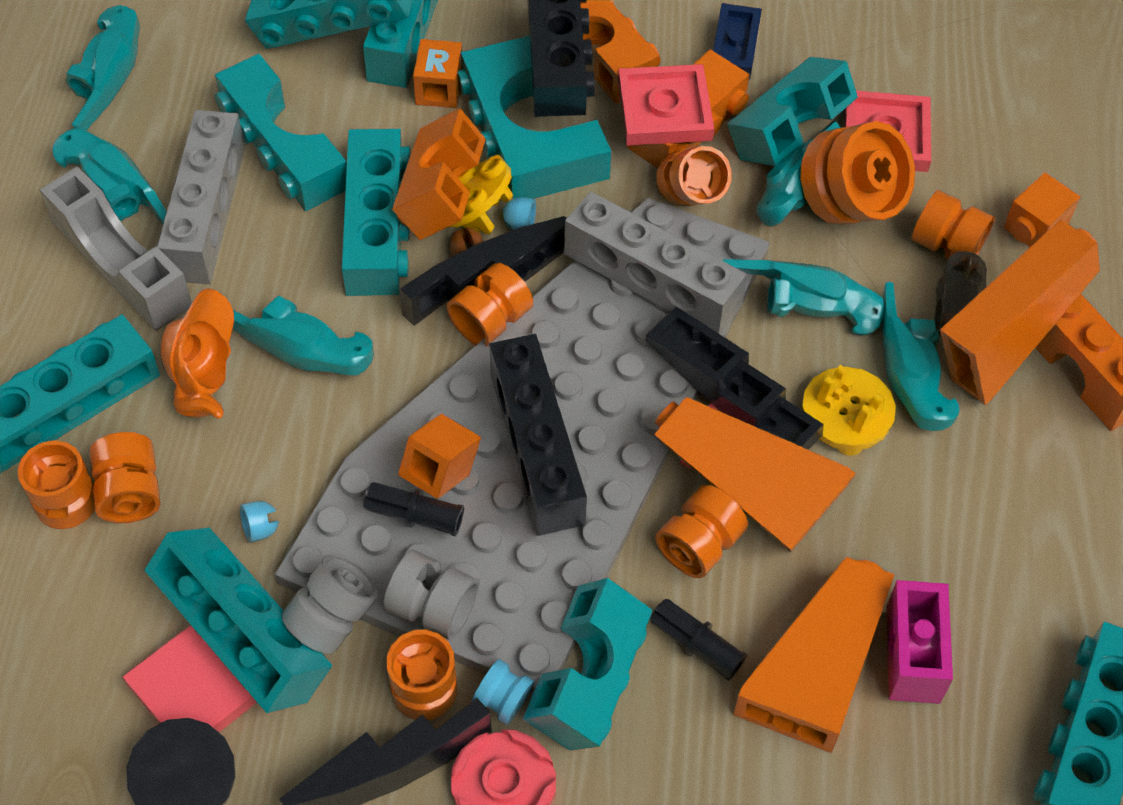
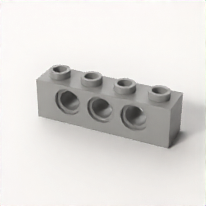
(203, 194)
(653, 262)

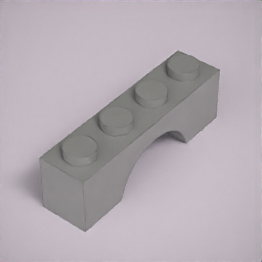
(141, 276)

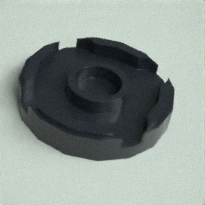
(181, 765)

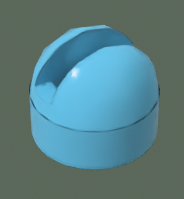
(519, 212)
(255, 520)

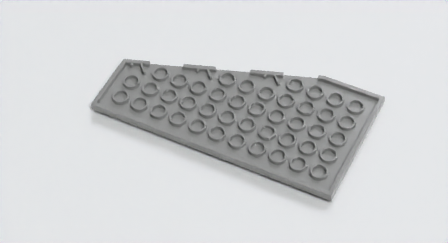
(609, 398)

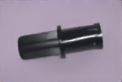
(414, 508)
(698, 638)

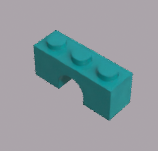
(769, 126)
(609, 630)

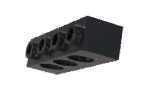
(560, 57)
(537, 435)

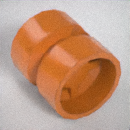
(694, 176)
(950, 227)
(485, 307)
(124, 477)
(57, 484)
(707, 526)
(422, 674)

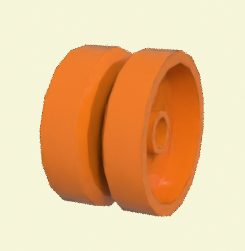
(858, 173)

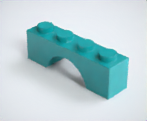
(305, 164)

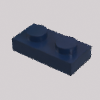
(738, 35)

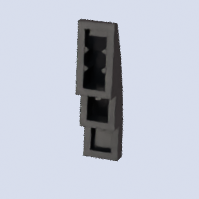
(522, 249)
(728, 381)
(370, 771)

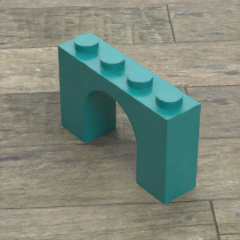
(538, 160)

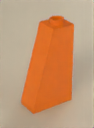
(1018, 309)
(765, 475)
(816, 664)

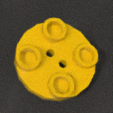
(487, 186)
(864, 422)

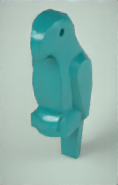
(105, 63)
(110, 170)
(784, 186)
(816, 293)
(304, 340)
(915, 367)

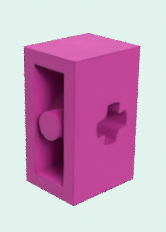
(919, 642)

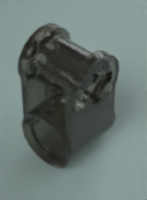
(959, 286)

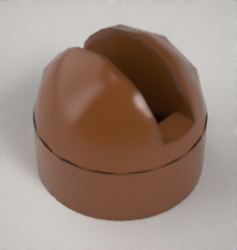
(459, 237)

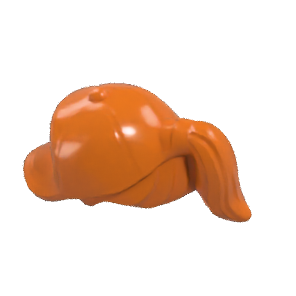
(197, 352)

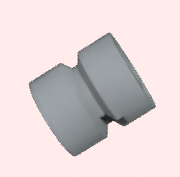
(426, 592)
(325, 610)

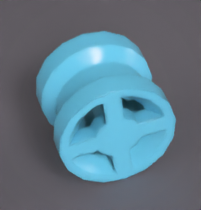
(503, 691)

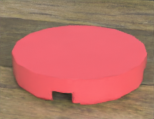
(503, 771)

